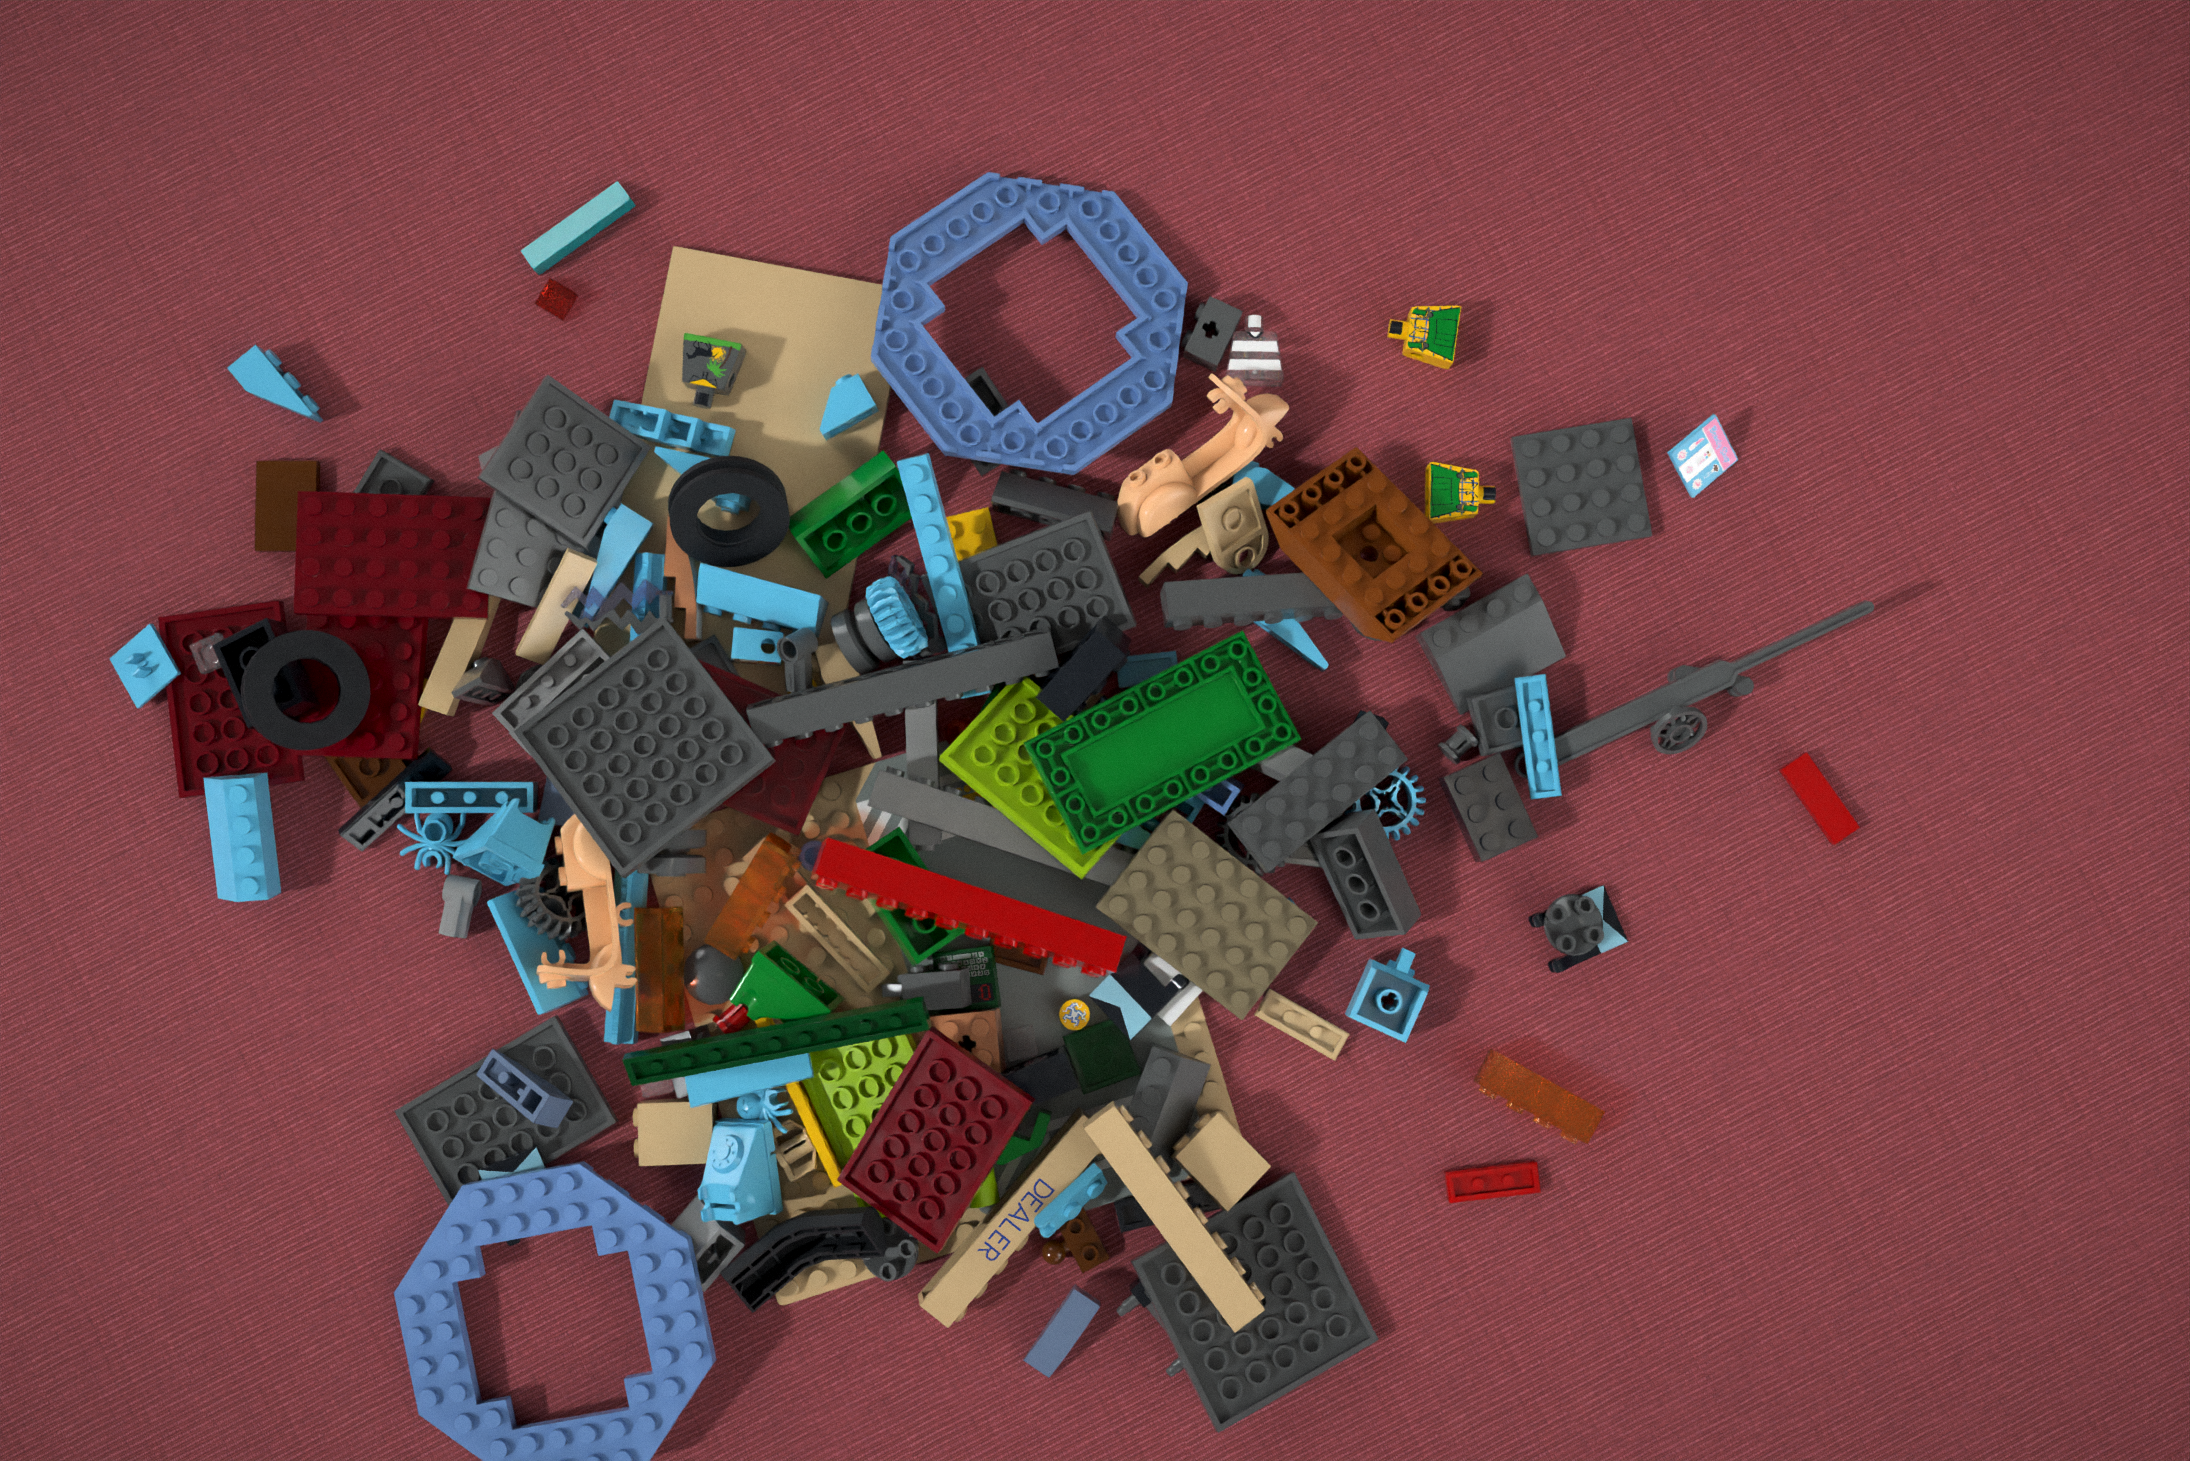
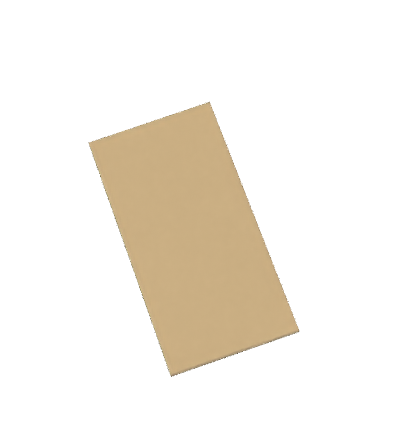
(798, 340)

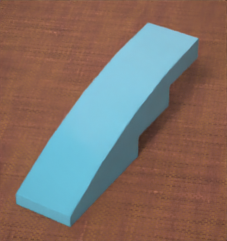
(673, 429)

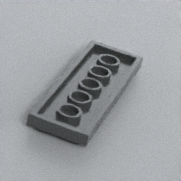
(1317, 791)

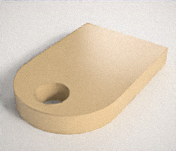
(1233, 525)

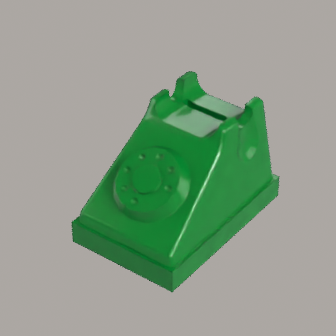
(783, 988)

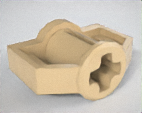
(794, 1150)

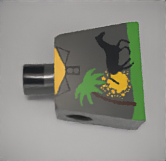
(710, 367)

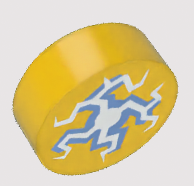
(1074, 1014)

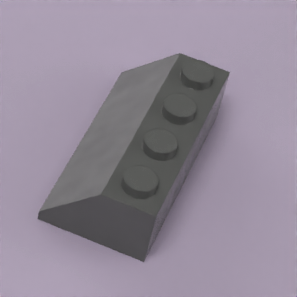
(1048, 503)
(1366, 876)
(1167, 1098)

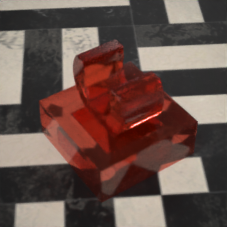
(556, 299)

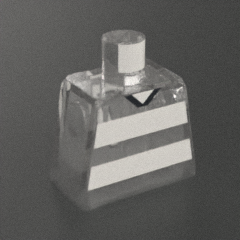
(1255, 355)

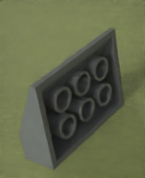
(1492, 642)

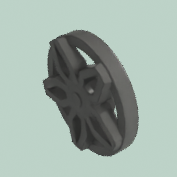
(1678, 730)

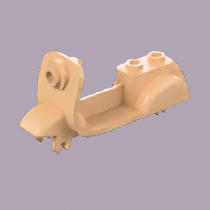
(1170, 486)
(590, 871)

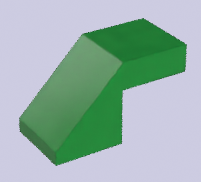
(1022, 1144)

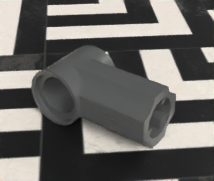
(796, 653)

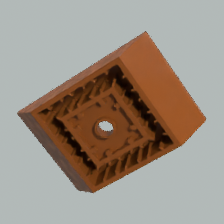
(1357, 511)

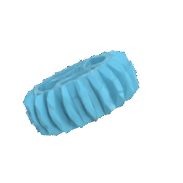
(896, 617)
(1396, 809)

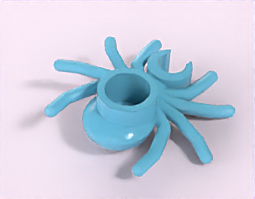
(434, 839)
(763, 1106)

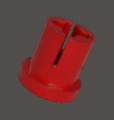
(732, 1019)

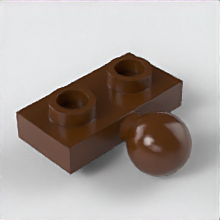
(1080, 1240)

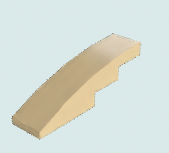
(1177, 555)

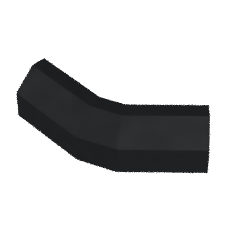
(801, 1244)

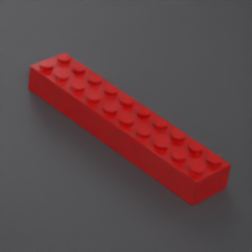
(967, 907)

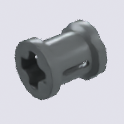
(1458, 744)

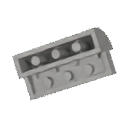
(550, 681)

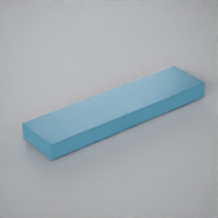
(1537, 736)
(746, 1079)

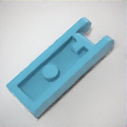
(1070, 1201)

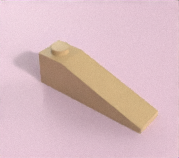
(833, 667)

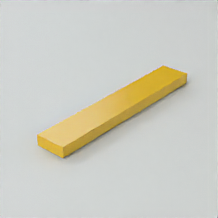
(811, 1122)

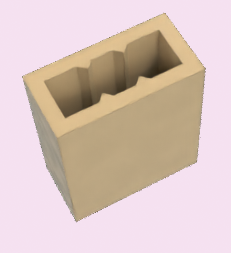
(673, 1132)
(1219, 1160)

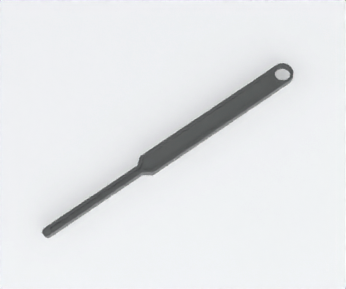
(1683, 691)

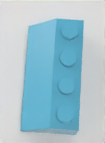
(759, 600)
(242, 837)
(526, 953)

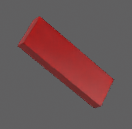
(1819, 798)
(1492, 1181)

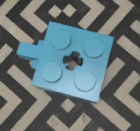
(1380, 980)

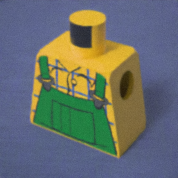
(1428, 334)
(1454, 493)

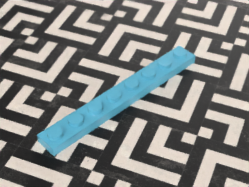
(939, 554)

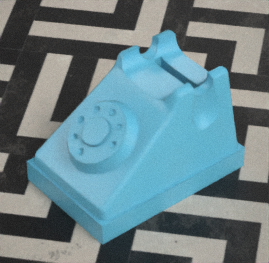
(507, 846)
(740, 1172)

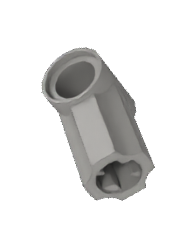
(460, 897)

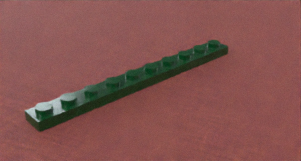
(777, 1041)

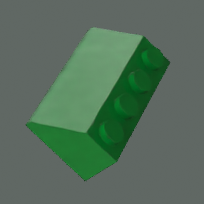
(852, 515)
(915, 937)

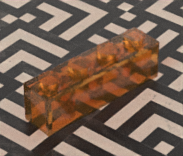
(753, 895)
(659, 968)
(1538, 1096)

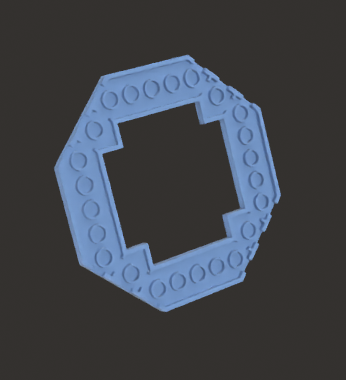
(940, 394)
(537, 1205)

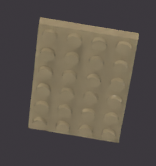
(1206, 914)

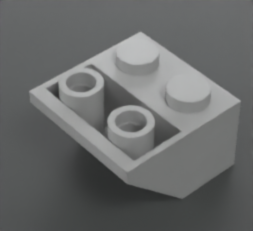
(713, 1241)

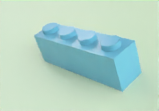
(469, 796)

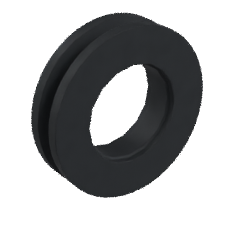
(720, 477)
(312, 645)

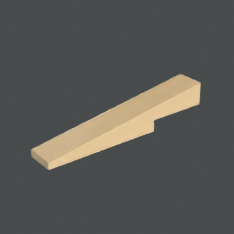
(458, 652)
(829, 929)

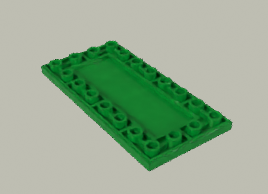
(1161, 742)

